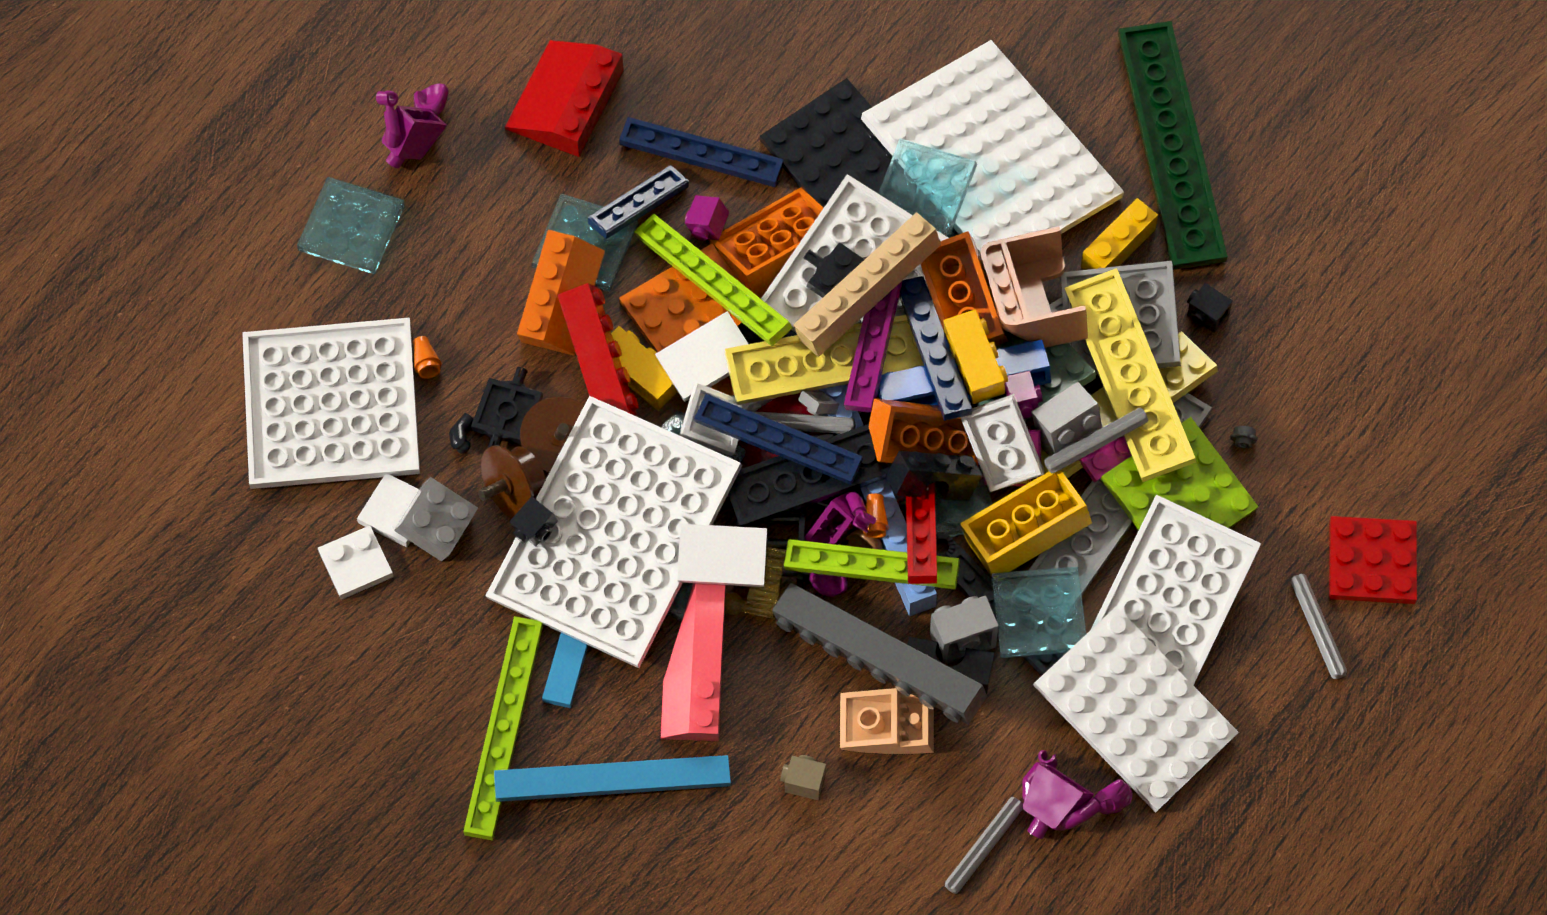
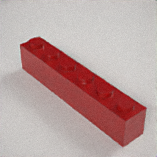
(596, 348)

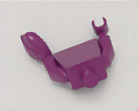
(412, 129)
(833, 527)
(1062, 802)

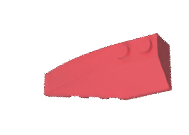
(695, 669)

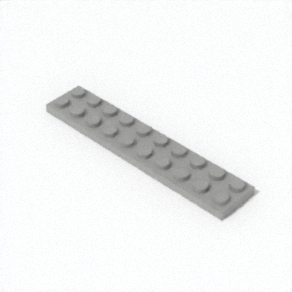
(1096, 542)

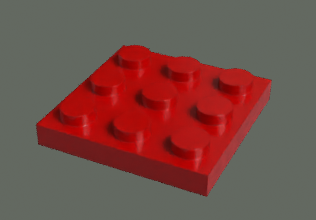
(1373, 560)

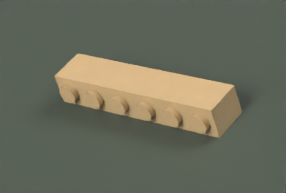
(867, 284)

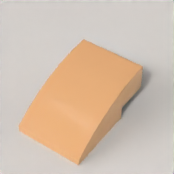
(885, 723)

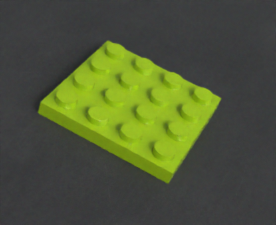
(1201, 487)

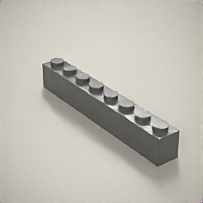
(879, 654)

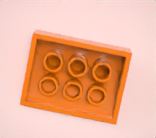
(765, 240)

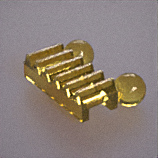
(761, 599)

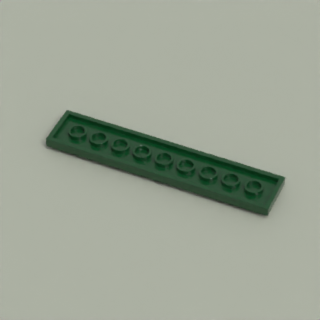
(1172, 145)

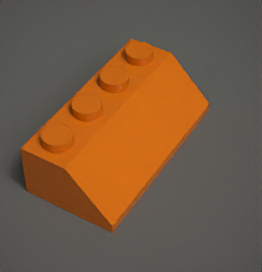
(561, 267)
(960, 284)
(915, 427)

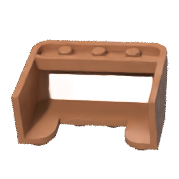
(1015, 279)

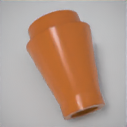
(425, 358)
(876, 508)

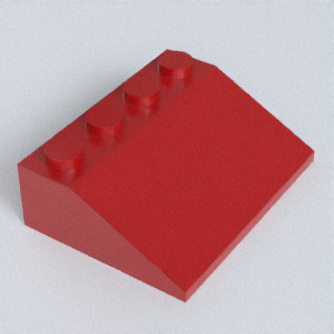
(566, 95)

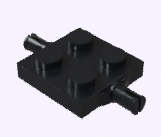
(831, 268)
(504, 408)

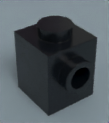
(1208, 307)
(533, 522)

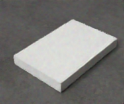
(701, 355)
(1002, 443)
(722, 555)

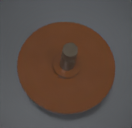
(548, 427)
(510, 477)

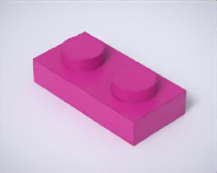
(1105, 458)

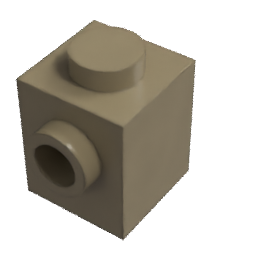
(804, 777)

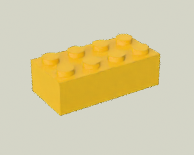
(1026, 523)

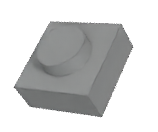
(818, 402)

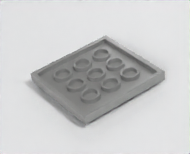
(1153, 300)

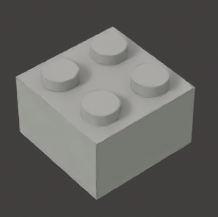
(1066, 418)
(436, 519)
(963, 627)

